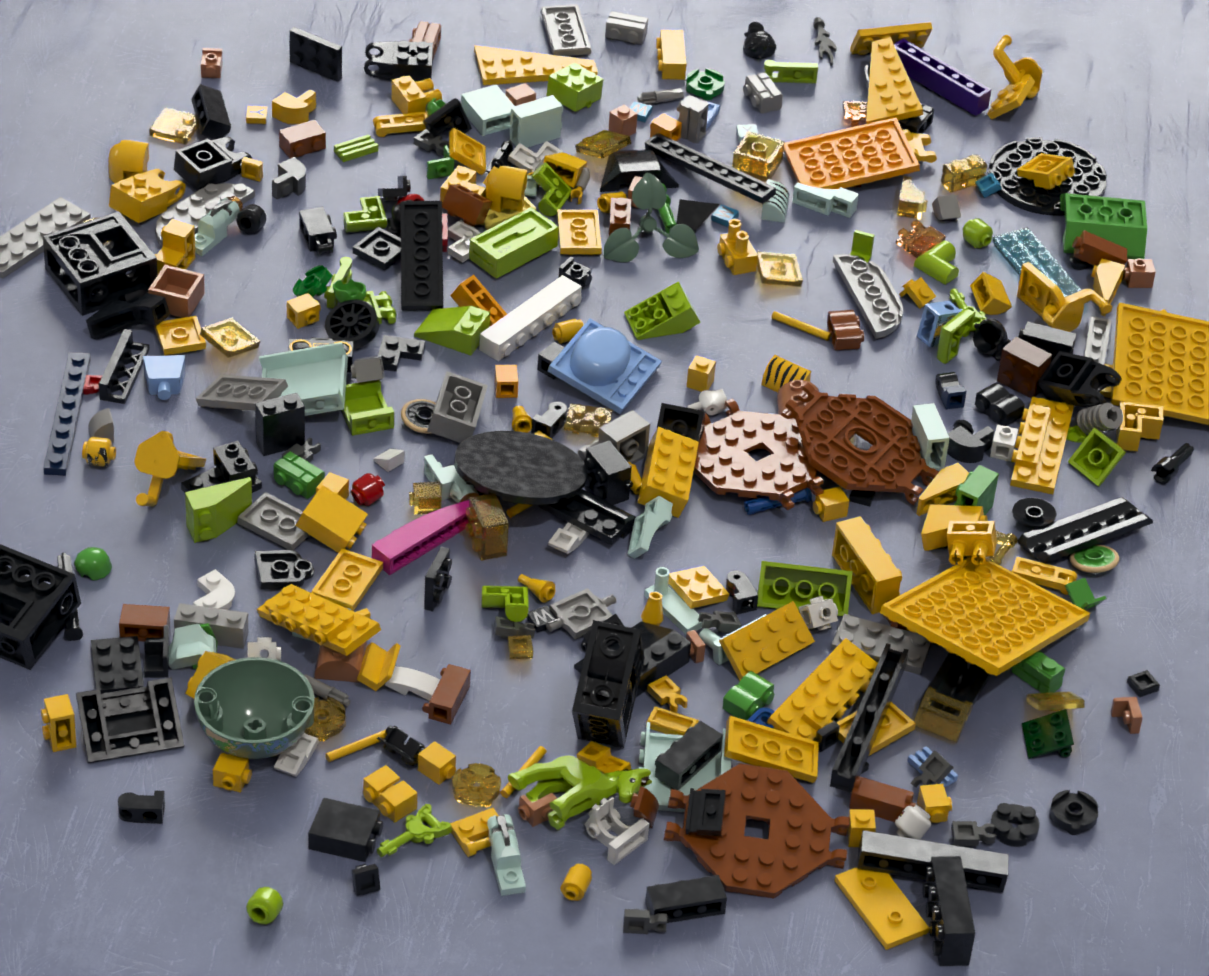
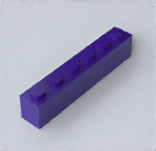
(943, 78)

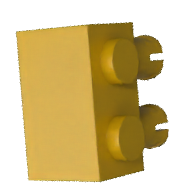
(412, 95)
(737, 249)
(971, 539)

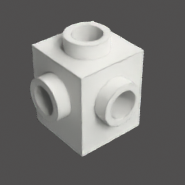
(819, 613)
(266, 643)

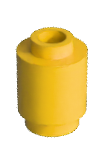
(566, 330)
(576, 882)

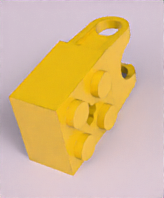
(145, 195)

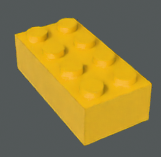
(668, 469)
(873, 571)

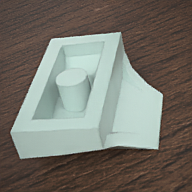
(189, 645)

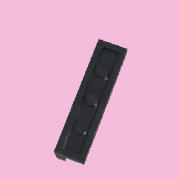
(116, 368)

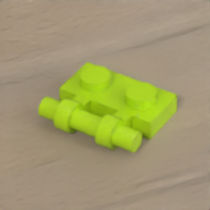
(383, 300)

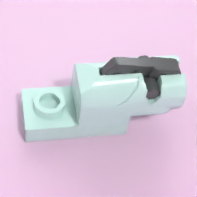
(506, 855)

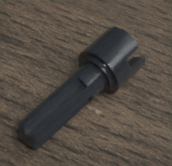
(1168, 466)

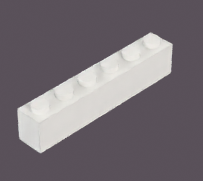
(530, 318)

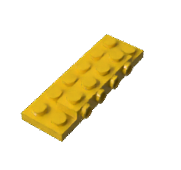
(1041, 445)
(318, 619)
(825, 692)

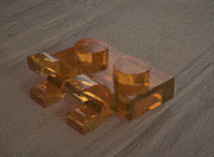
(855, 111)
(919, 239)

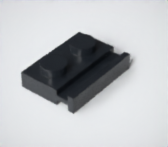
(705, 812)

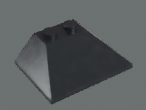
(130, 721)

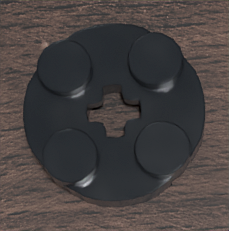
(1013, 813)
(1074, 822)

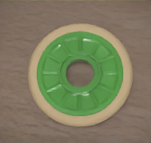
(1095, 559)

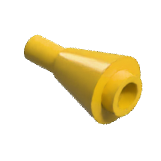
(541, 589)

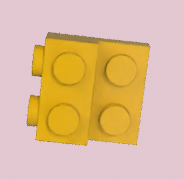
(1047, 170)

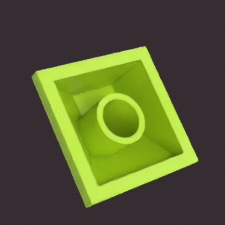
(1097, 456)

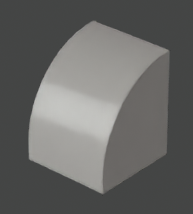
(946, 207)
(102, 425)

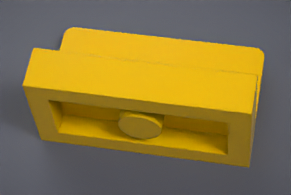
(377, 665)

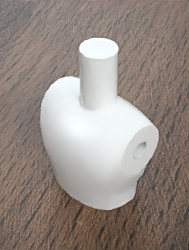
(711, 402)

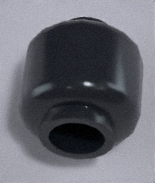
(251, 219)

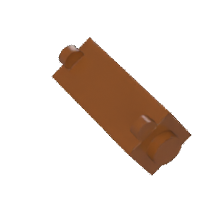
(1094, 248)
(448, 694)
(884, 799)

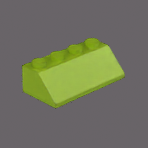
(798, 583)

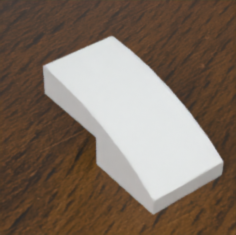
(568, 538)
(412, 680)
(297, 756)

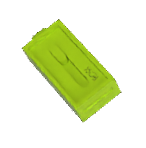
(513, 242)

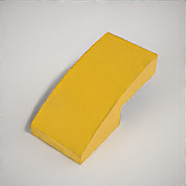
(601, 758)

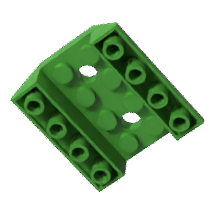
(1107, 217)

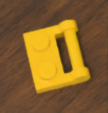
(473, 829)

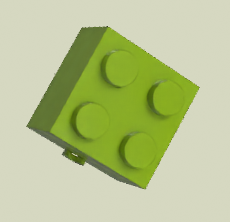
(575, 87)

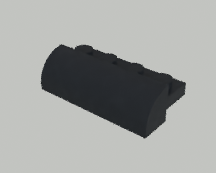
(593, 516)

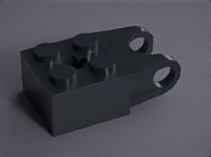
(400, 60)
(208, 162)
(1077, 380)

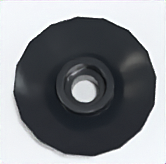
(1034, 512)

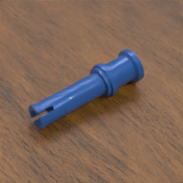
(763, 503)

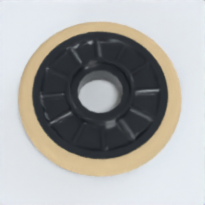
(411, 411)

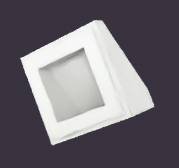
(390, 459)

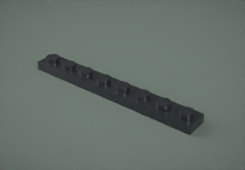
(710, 168)

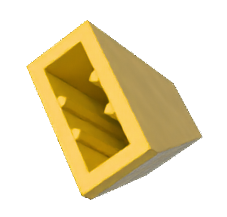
(938, 520)

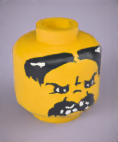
(98, 451)

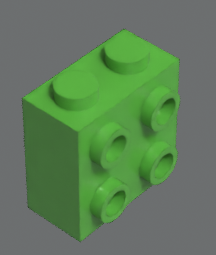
(978, 489)

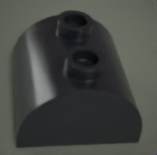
(682, 420)

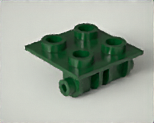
(1048, 734)

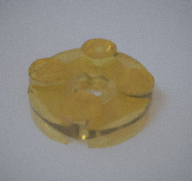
(334, 721)
(476, 795)

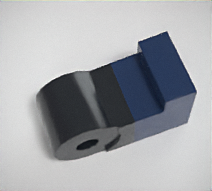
(947, 387)

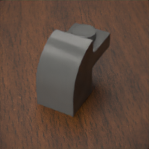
(290, 178)

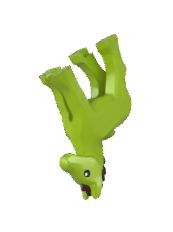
(582, 785)

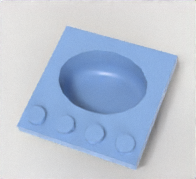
(604, 365)

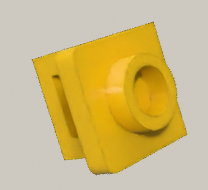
(918, 291)

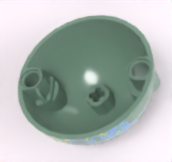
(254, 707)

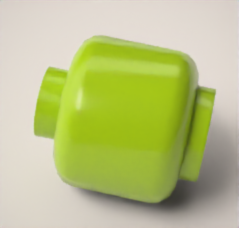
(977, 233)
(264, 905)

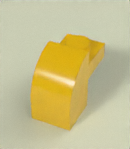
(292, 109)

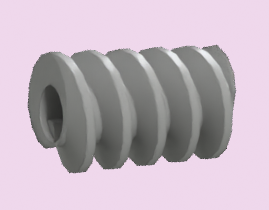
(1101, 416)

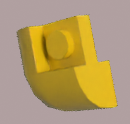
(127, 159)
(506, 188)

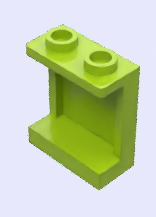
(366, 408)

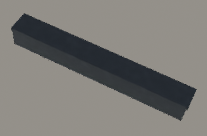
(868, 718)

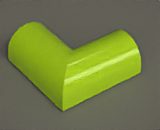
(556, 190)
(368, 218)
(936, 262)
(951, 334)
(511, 598)

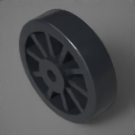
(351, 318)

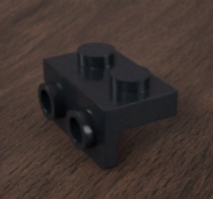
(392, 194)

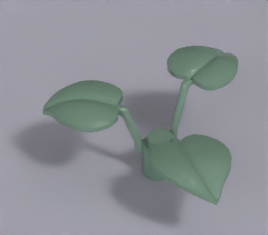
(650, 194)

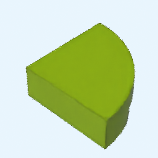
(1076, 434)

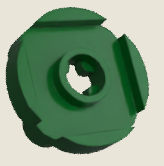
(705, 84)
(314, 283)

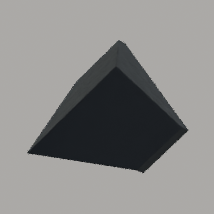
(694, 213)

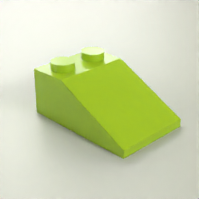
(455, 327)
(216, 508)

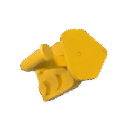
(1023, 78)
(1049, 302)
(161, 459)

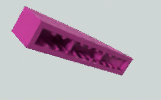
(419, 536)

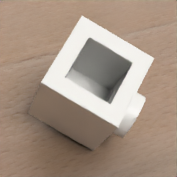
(1004, 443)

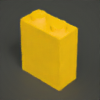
(332, 520)

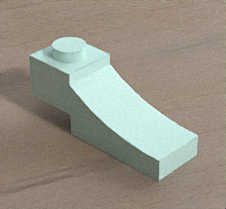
(826, 200)
(655, 515)

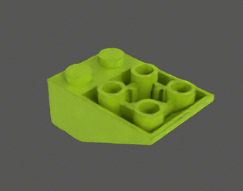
(663, 314)

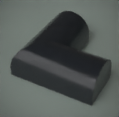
(448, 116)

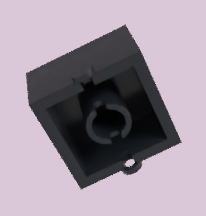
(608, 473)

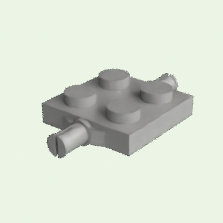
(579, 611)

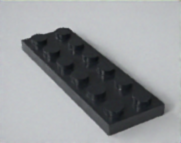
(421, 255)

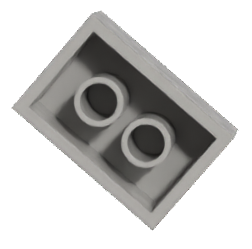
(457, 407)

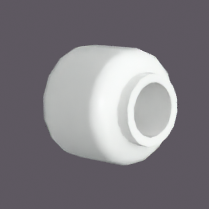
(913, 822)

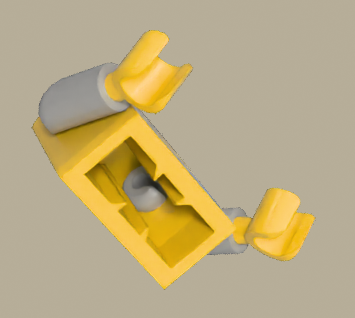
(571, 170)

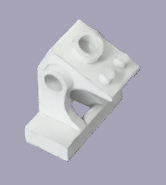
(606, 818)

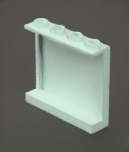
(313, 373)
(659, 743)

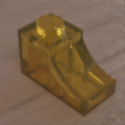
(911, 200)

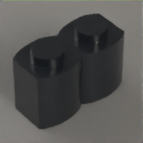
(999, 404)

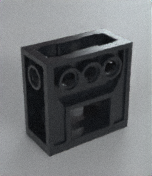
(98, 268)
(32, 605)
(608, 684)

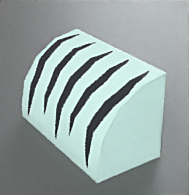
(776, 207)

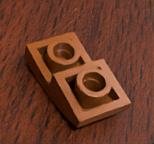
(645, 805)

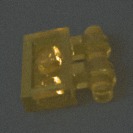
(586, 419)

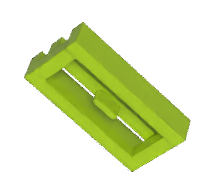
(356, 148)

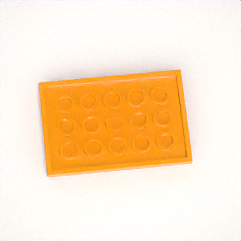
(852, 156)

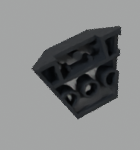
(626, 164)

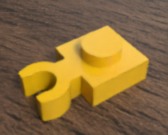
(666, 691)

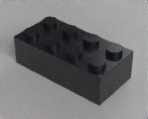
(949, 911)

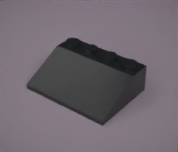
(663, 653)

